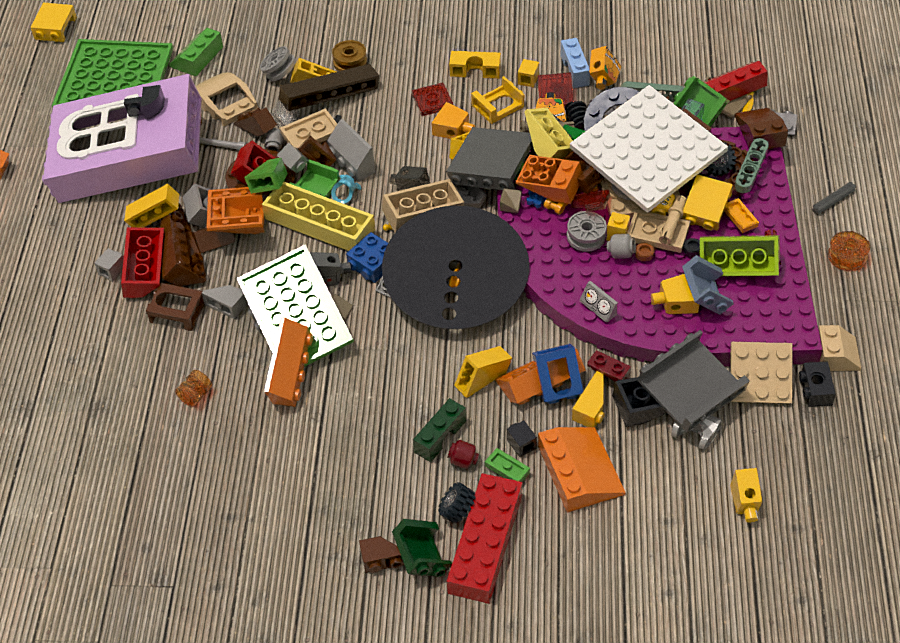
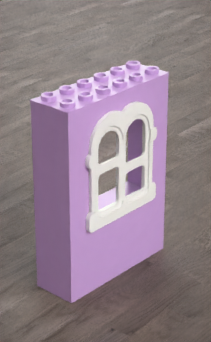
(149, 153)

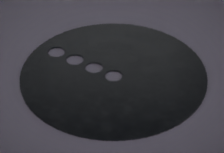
(491, 273)

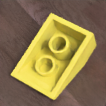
(547, 134)

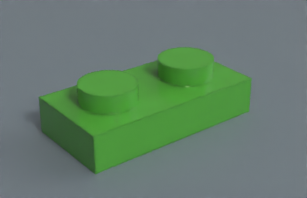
(507, 466)

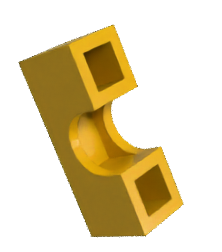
(464, 61)

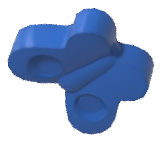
(535, 199)

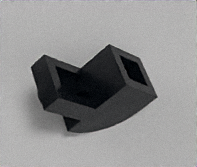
(148, 105)

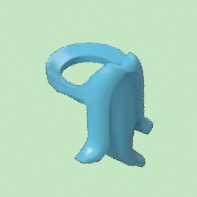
(349, 182)

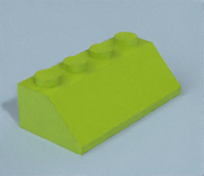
(743, 254)

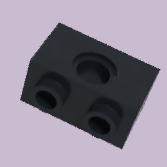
(817, 384)

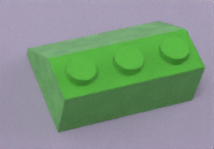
(198, 52)

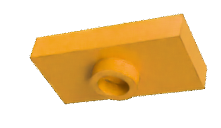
(741, 215)

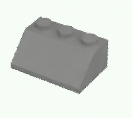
(351, 151)

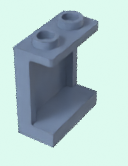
(701, 280)

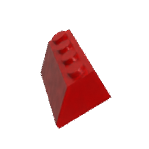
(740, 80)
(141, 261)

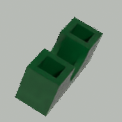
(447, 419)

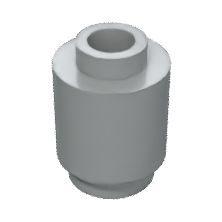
(274, 140)

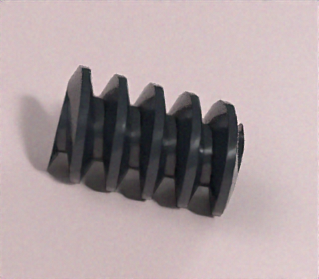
(576, 112)

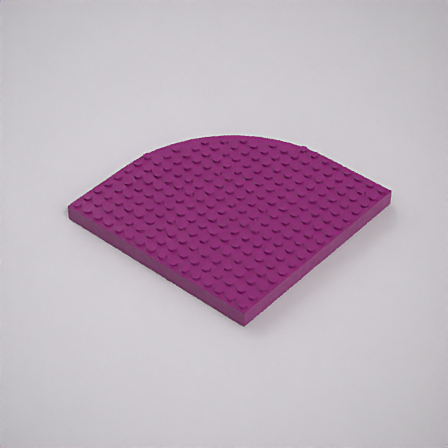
(763, 307)

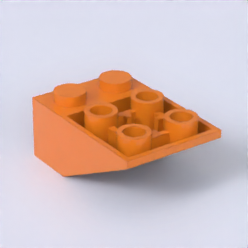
(551, 177)

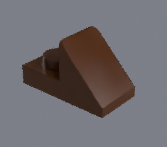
(316, 152)

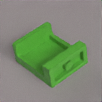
(703, 93)
(318, 179)

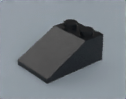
(635, 402)

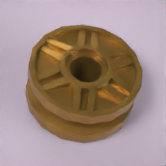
(349, 55)

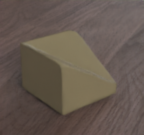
(510, 200)

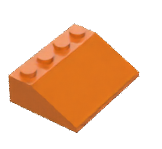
(579, 466)

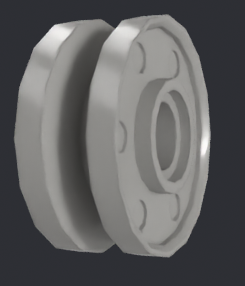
(278, 63)
(586, 231)

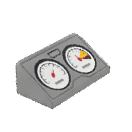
(599, 302)

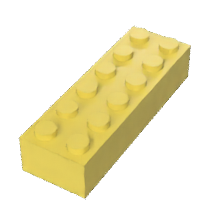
(318, 216)

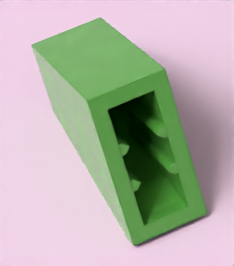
(267, 176)

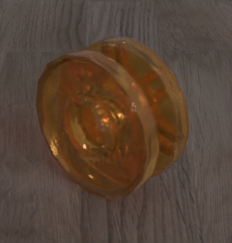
(848, 250)

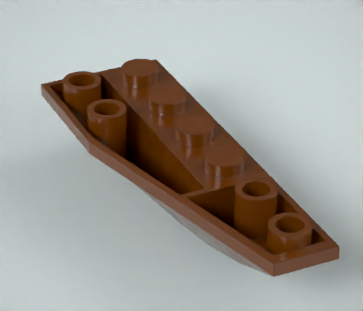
(181, 256)

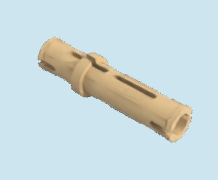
(675, 213)

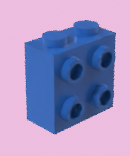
(367, 257)

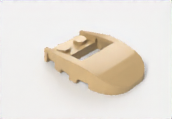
(218, 84)

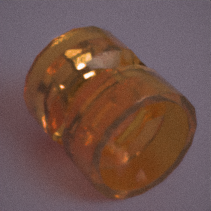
(193, 388)

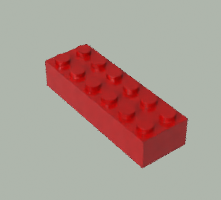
(484, 538)

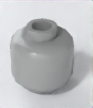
(621, 246)

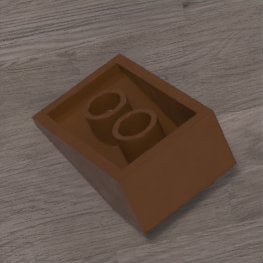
(762, 124)

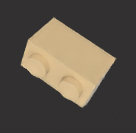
(839, 348)

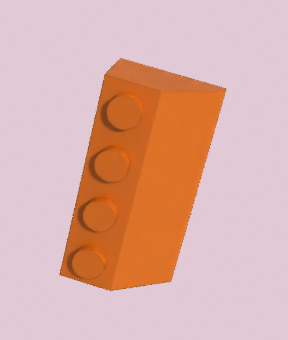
(288, 363)
(524, 381)

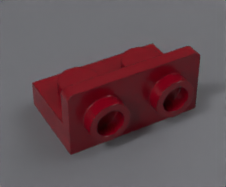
(609, 366)

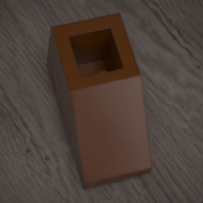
(379, 554)

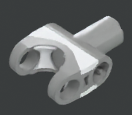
(706, 429)

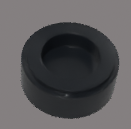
(692, 247)

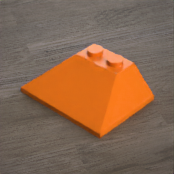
(235, 211)

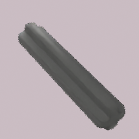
(833, 198)

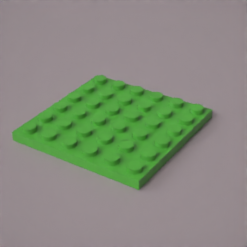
(111, 66)

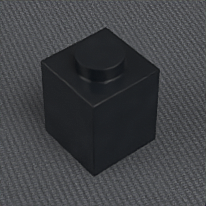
(521, 438)

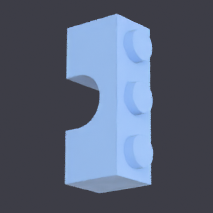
(574, 58)

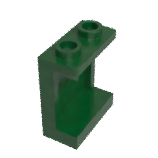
(419, 549)

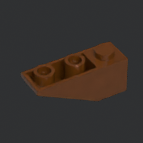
(256, 121)

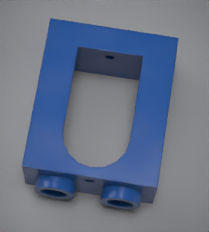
(541, 359)

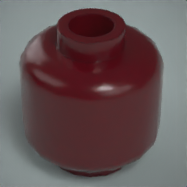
(462, 454)

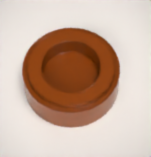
(644, 252)

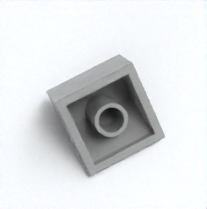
(196, 205)

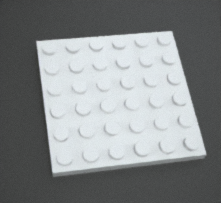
(648, 148)

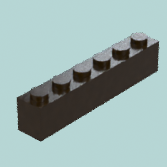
(328, 87)

